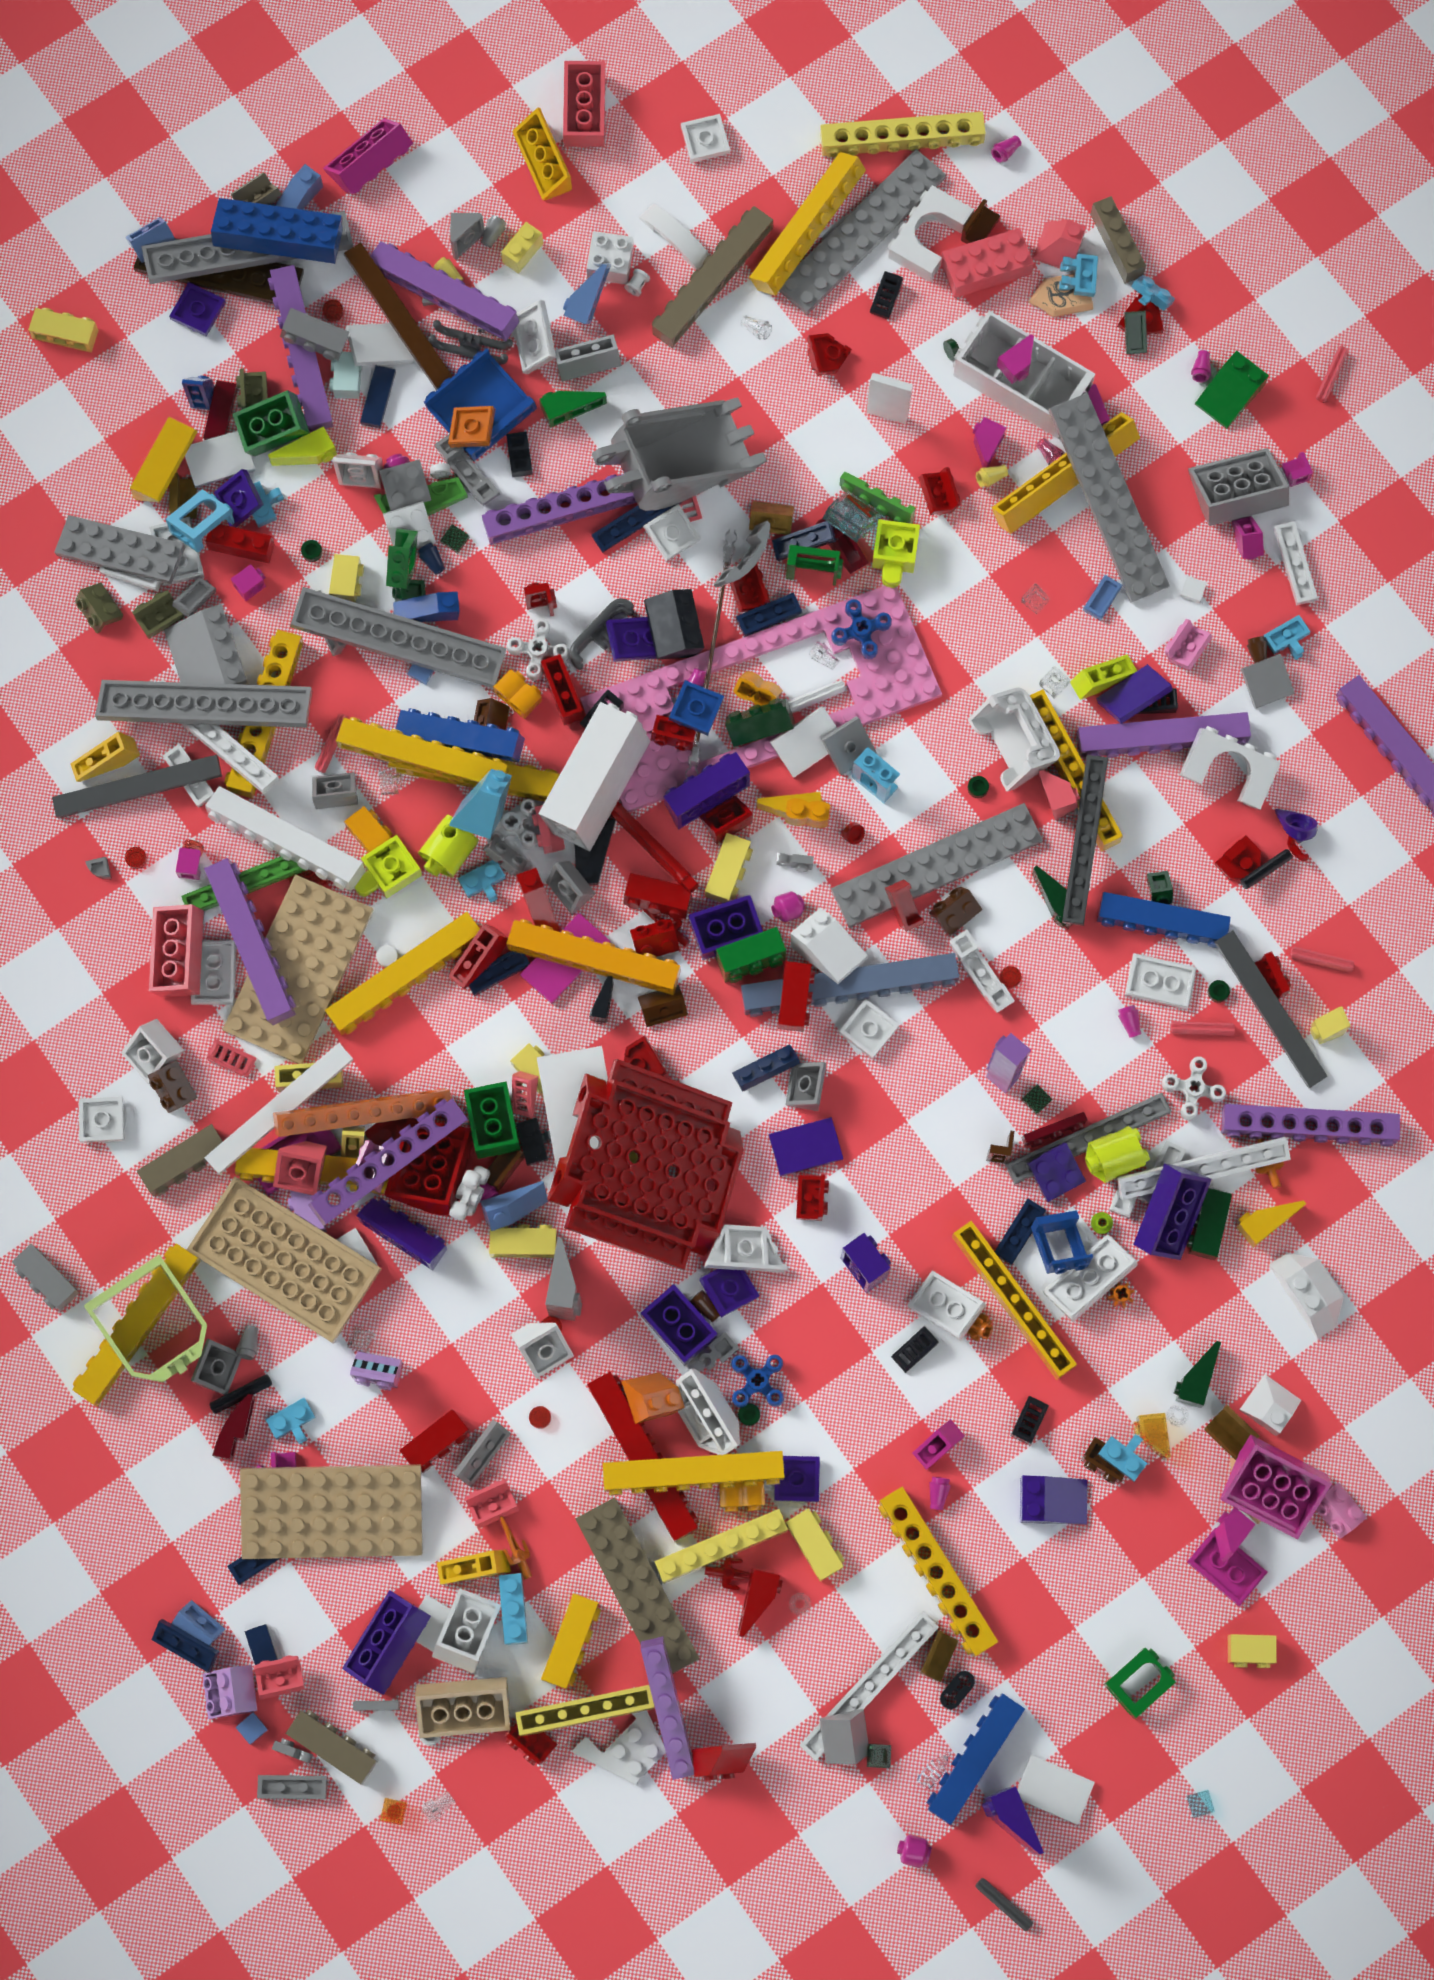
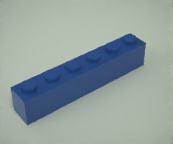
(469, 736)
(1162, 919)
(975, 1759)

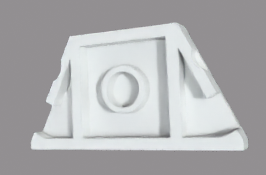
(745, 1249)

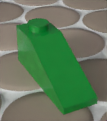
(566, 405)

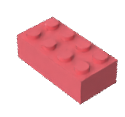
(584, 104)
(987, 262)
(176, 950)

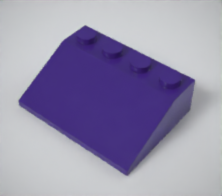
(1010, 1814)

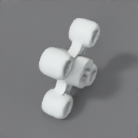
(540, 642)
(518, 829)
(1192, 1096)
(469, 1193)

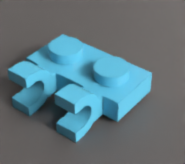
(1085, 274)

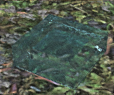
(1200, 1803)

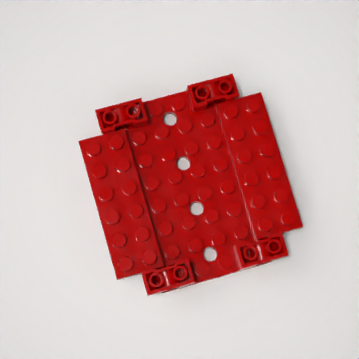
(639, 1202)

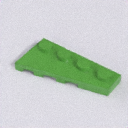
(442, 495)
(877, 499)

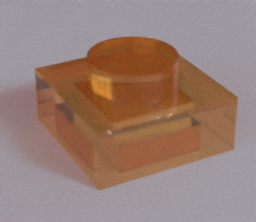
(393, 1811)

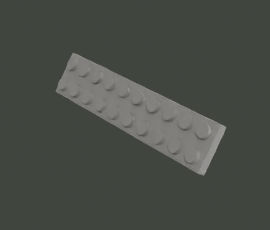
(861, 232)
(199, 257)
(1108, 497)
(398, 637)
(204, 703)
(938, 863)

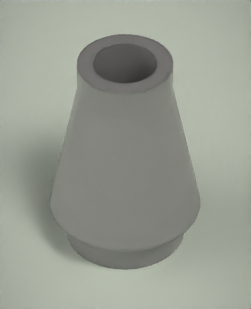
(494, 228)
(248, 1344)

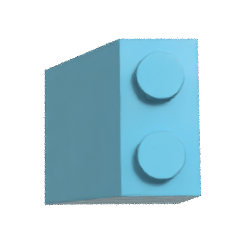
(483, 805)

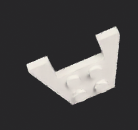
(630, 1753)

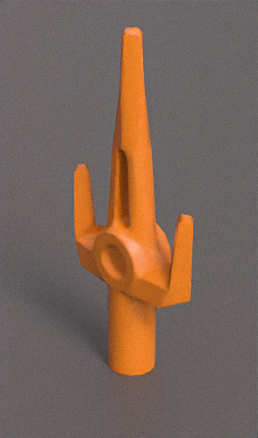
(1271, 1170)
(518, 1556)

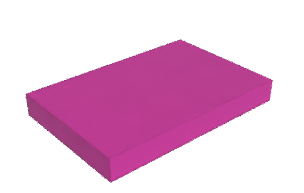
(1233, 1578)

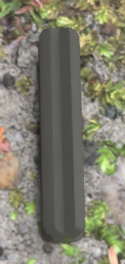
(1004, 1904)

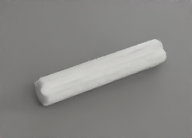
(817, 696)

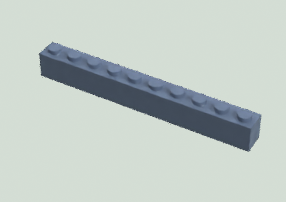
(860, 984)

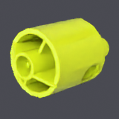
(447, 849)
(1116, 1154)

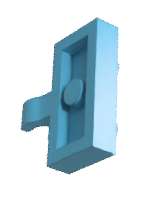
(1152, 292)
(266, 513)
(1288, 636)
(482, 880)
(290, 1420)
(1123, 1456)

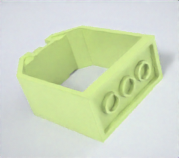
(177, 1364)

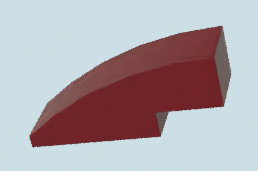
(849, 551)
(234, 1428)

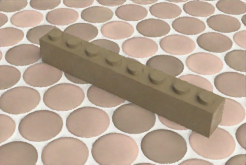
(712, 277)

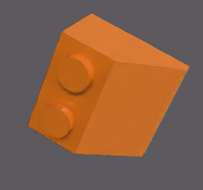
(652, 1397)

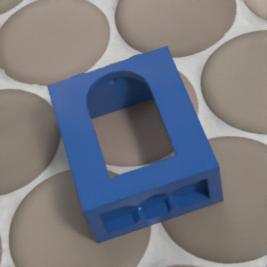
(1056, 1222)

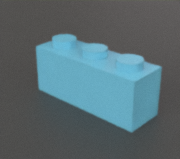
(513, 1609)

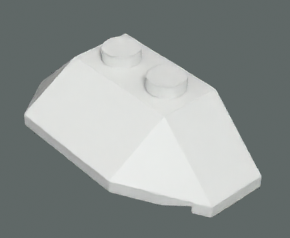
(1310, 1291)
(707, 1414)

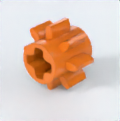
(1114, 1295)
(981, 1328)

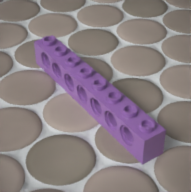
(557, 516)
(453, 1118)
(1387, 1122)

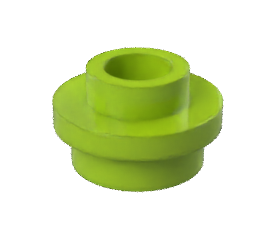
(1099, 1229)

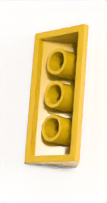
(542, 156)
(162, 461)

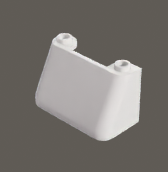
(1018, 735)

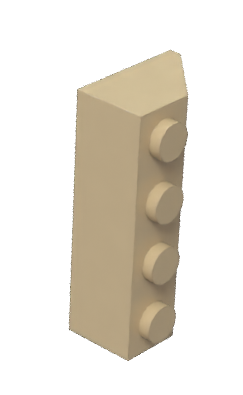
(462, 1707)

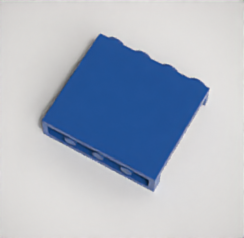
(481, 384)

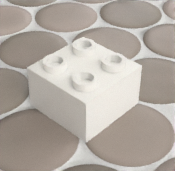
(614, 250)

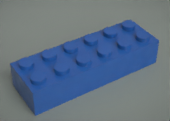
(277, 230)

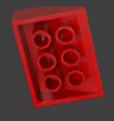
(435, 1175)

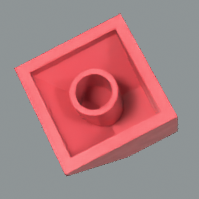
(1059, 240)
(1059, 793)
(300, 1167)

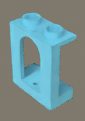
(194, 536)
(874, 771)

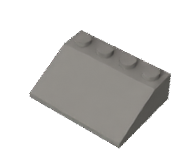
(1239, 486)
(205, 649)
(562, 1295)

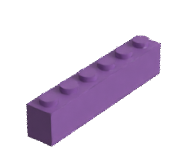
(1007, 1062)
(667, 1707)

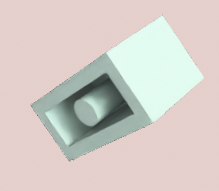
(346, 377)

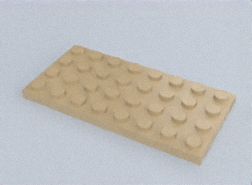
(314, 945)
(284, 1259)
(331, 1511)

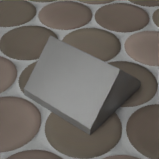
(465, 231)
(334, 790)
(569, 886)
(806, 1085)
(216, 1367)
(844, 1737)

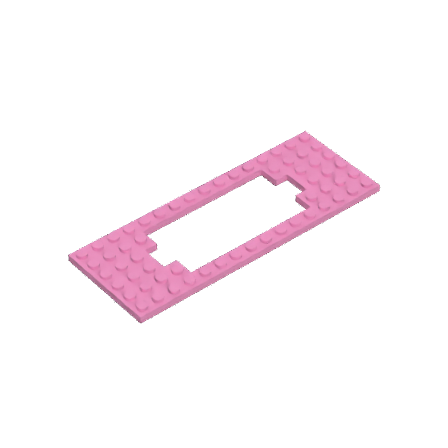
(886, 685)

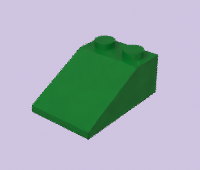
(1232, 389)

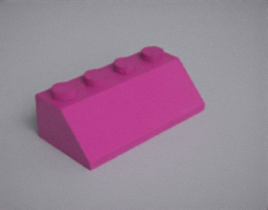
(369, 155)

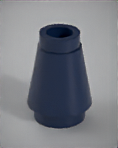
(430, 556)

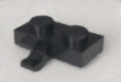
(533, 1141)

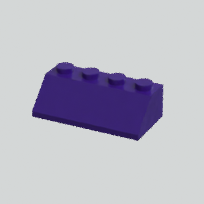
(707, 789)
(1172, 1212)
(402, 1233)
(386, 1642)

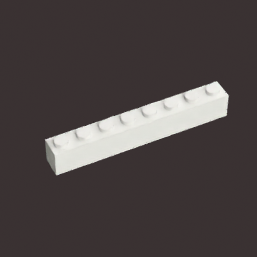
(285, 839)

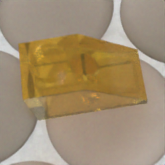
(1154, 1432)

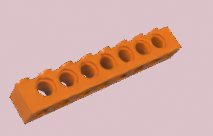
(358, 1112)

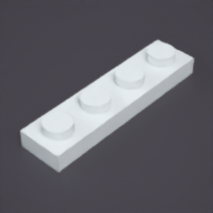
(1295, 563)

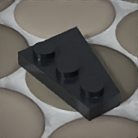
(592, 862)

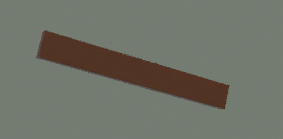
(397, 315)

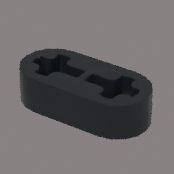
(961, 1694)

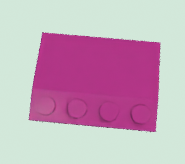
(1275, 1487)

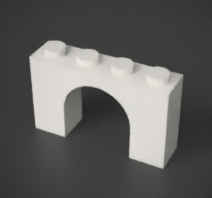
(933, 206)
(1260, 767)

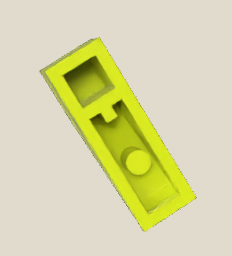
(307, 450)
(1102, 676)

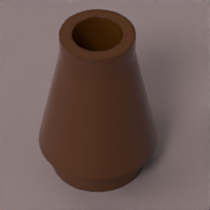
(1257, 648)
(705, 1306)

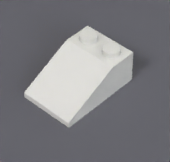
(358, 470)
(827, 946)
(466, 1630)

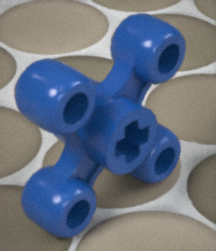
(857, 622)
(764, 1388)

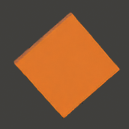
(471, 426)

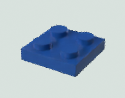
(696, 707)

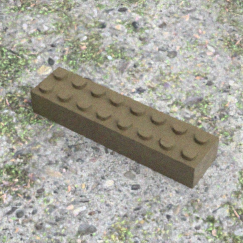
(635, 1582)

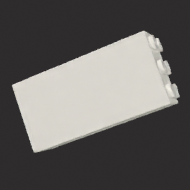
(1050, 380)
(595, 776)
(561, 1082)

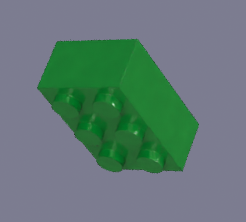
(271, 423)
(751, 955)
(492, 1120)

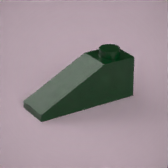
(1053, 895)
(1195, 1384)

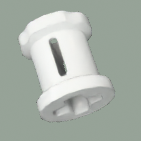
(637, 282)

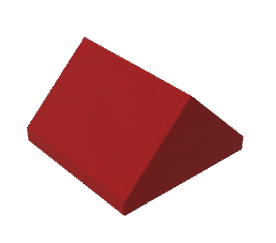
(727, 818)

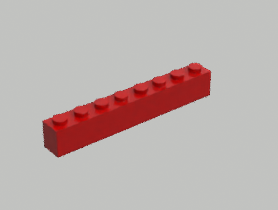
(639, 1446)

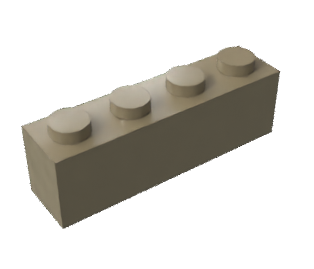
(1118, 239)
(179, 1161)
(332, 1747)

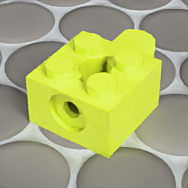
(895, 550)
(388, 869)

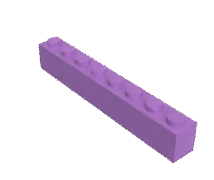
(445, 291)
(305, 363)
(1157, 734)
(1390, 738)
(250, 941)

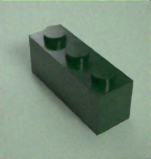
(759, 722)
(1210, 1225)

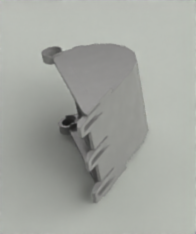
(678, 453)

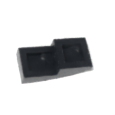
(519, 454)

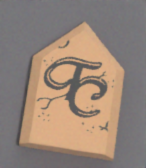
(1059, 302)

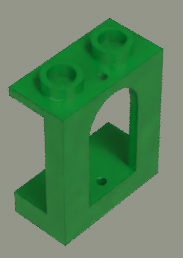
(402, 559)
(797, 562)
(1165, 1682)

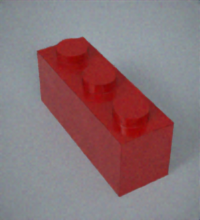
(240, 543)
(562, 689)
(657, 896)
(795, 996)
(436, 1441)

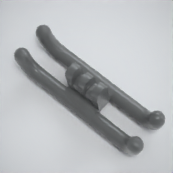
(469, 343)
(598, 631)

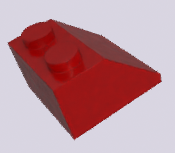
(722, 1760)

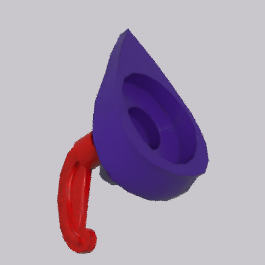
(1299, 828)

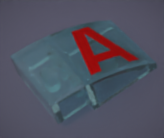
(852, 516)

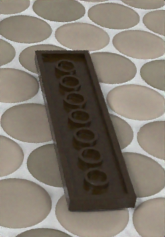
(243, 282)

